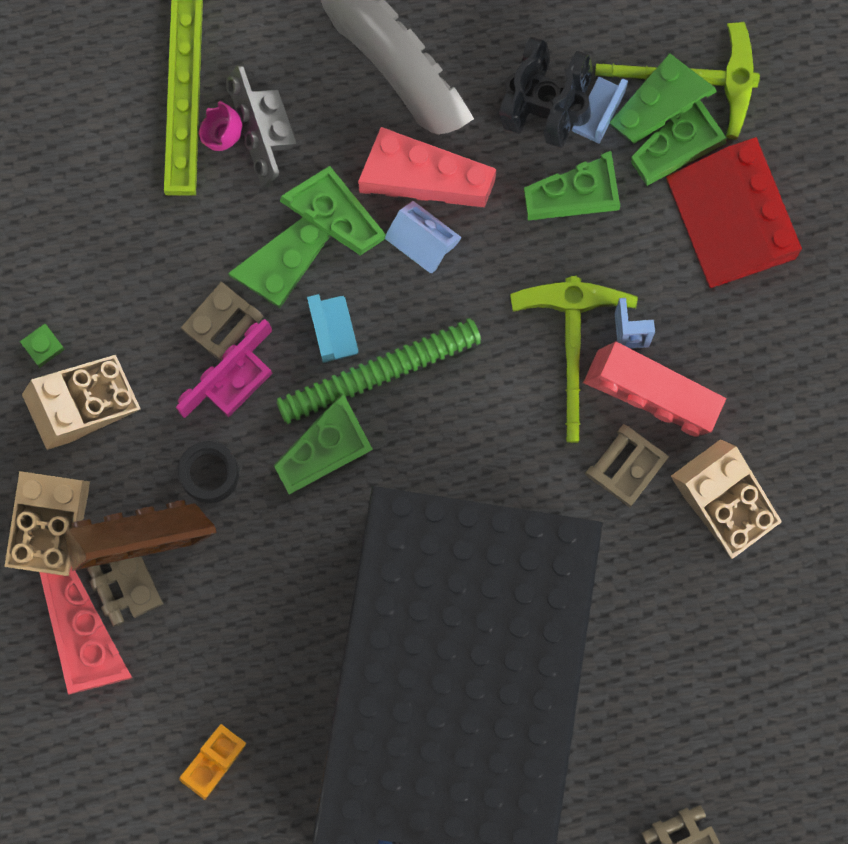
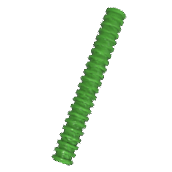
(380, 370)

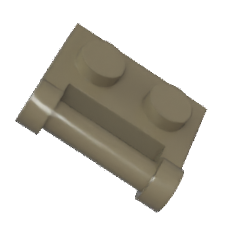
(215, 315)
(636, 470)

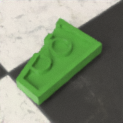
(663, 95)
(678, 143)
(576, 192)
(335, 210)
(281, 262)
(324, 447)

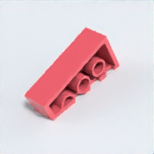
(424, 172)
(654, 389)

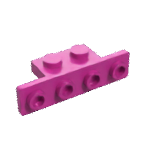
(233, 378)

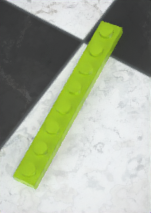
(183, 97)

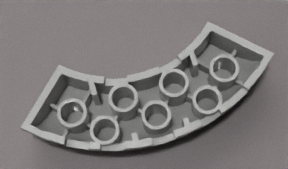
(400, 60)

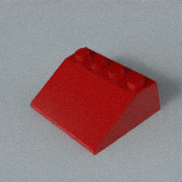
(734, 213)

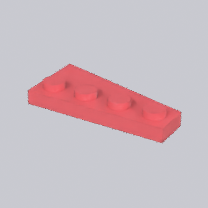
(82, 641)

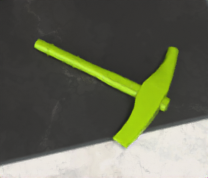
(737, 78)
(572, 299)

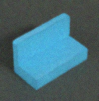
(333, 328)

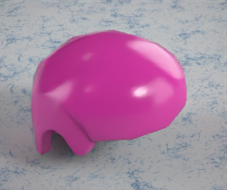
(220, 121)

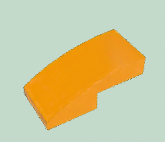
(212, 761)

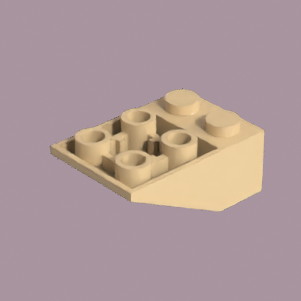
(79, 400)
(727, 497)
(40, 517)

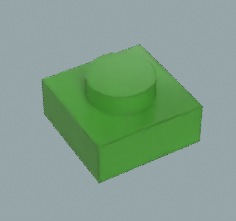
(42, 345)

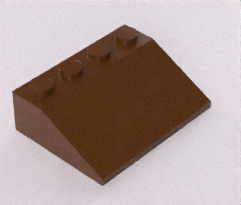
(136, 535)

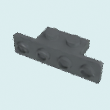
(263, 124)

